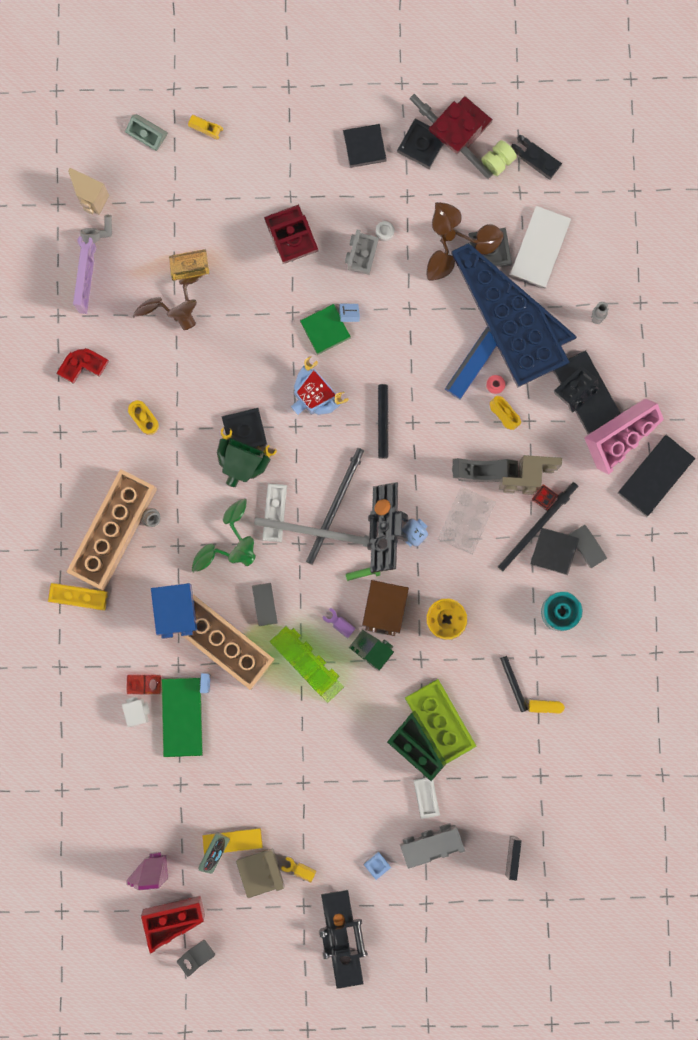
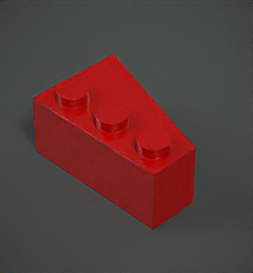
(170, 920)

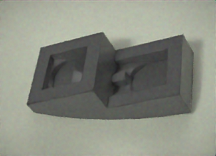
(588, 546)
(264, 604)

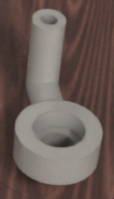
(97, 234)

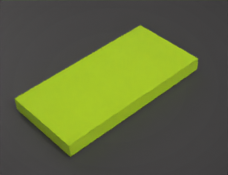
(441, 720)

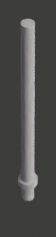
(312, 531)

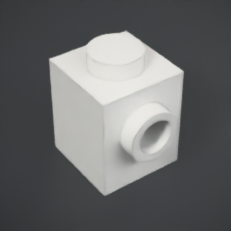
(135, 711)

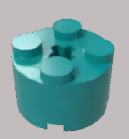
(568, 603)

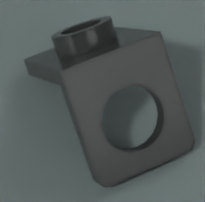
(196, 956)

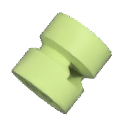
(499, 157)

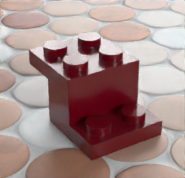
(460, 124)
(291, 234)

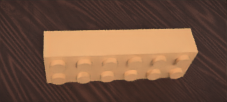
(112, 530)
(228, 646)

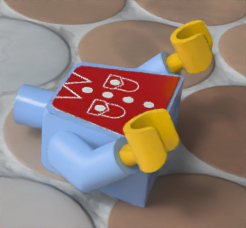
(314, 392)

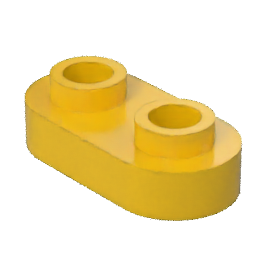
(505, 413)
(143, 418)

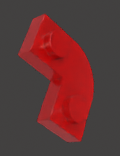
(80, 359)

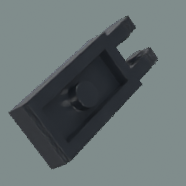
(537, 157)

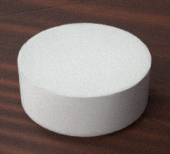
(385, 231)

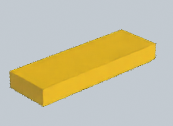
(78, 596)
(239, 840)

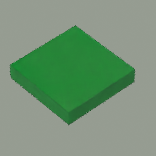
(325, 329)

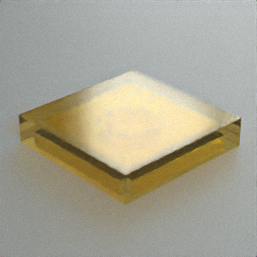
(189, 264)

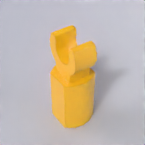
(300, 870)

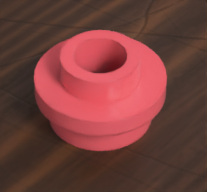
(495, 390)

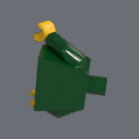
(240, 460)

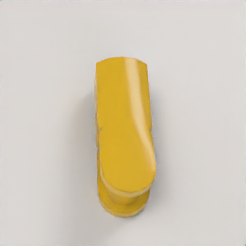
(203, 125)
(545, 706)

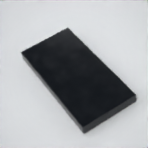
(597, 409)
(656, 475)

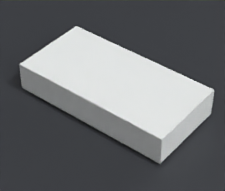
(426, 798)

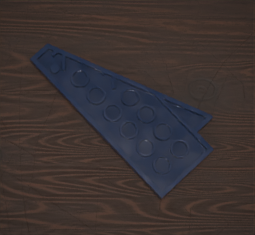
(521, 328)

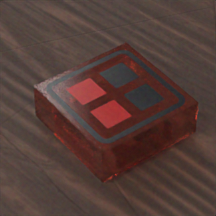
(544, 497)

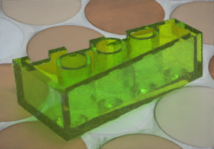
(307, 664)

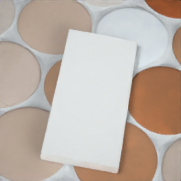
(540, 247)

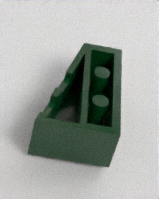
(372, 649)
(417, 746)

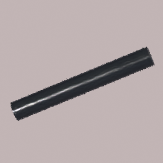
(514, 684)

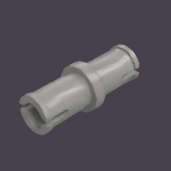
(599, 312)

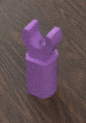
(340, 624)

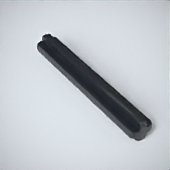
(382, 421)

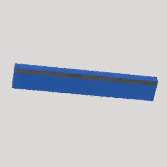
(471, 365)

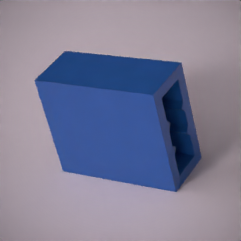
(173, 610)

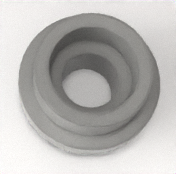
(154, 520)

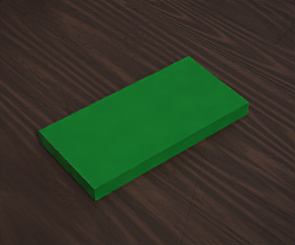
(182, 717)

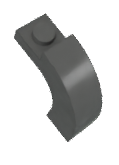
(484, 471)

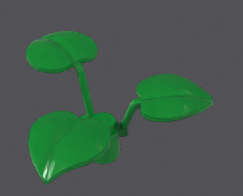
(241, 553)

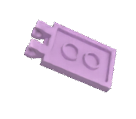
(84, 275)

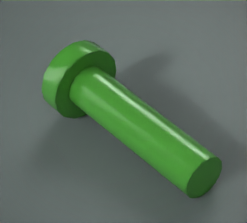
(360, 573)

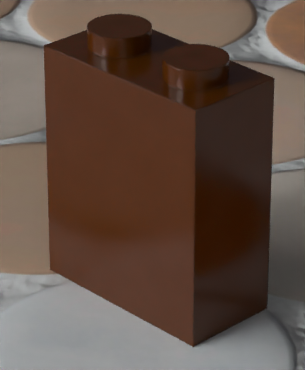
(385, 607)

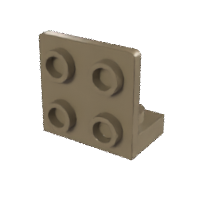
(260, 873)

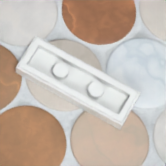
(275, 511)

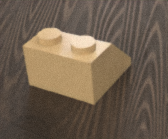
(89, 191)

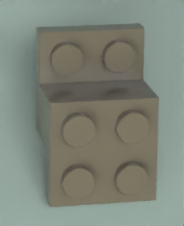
(530, 474)

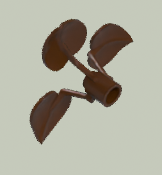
(444, 221)
(180, 313)

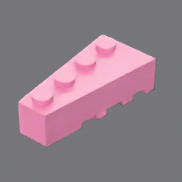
(620, 435)

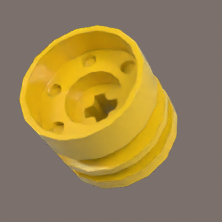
(449, 608)

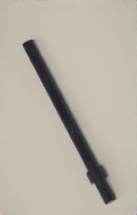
(562, 499)

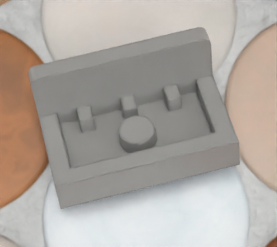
(362, 252)

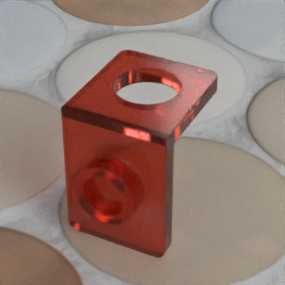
(141, 684)

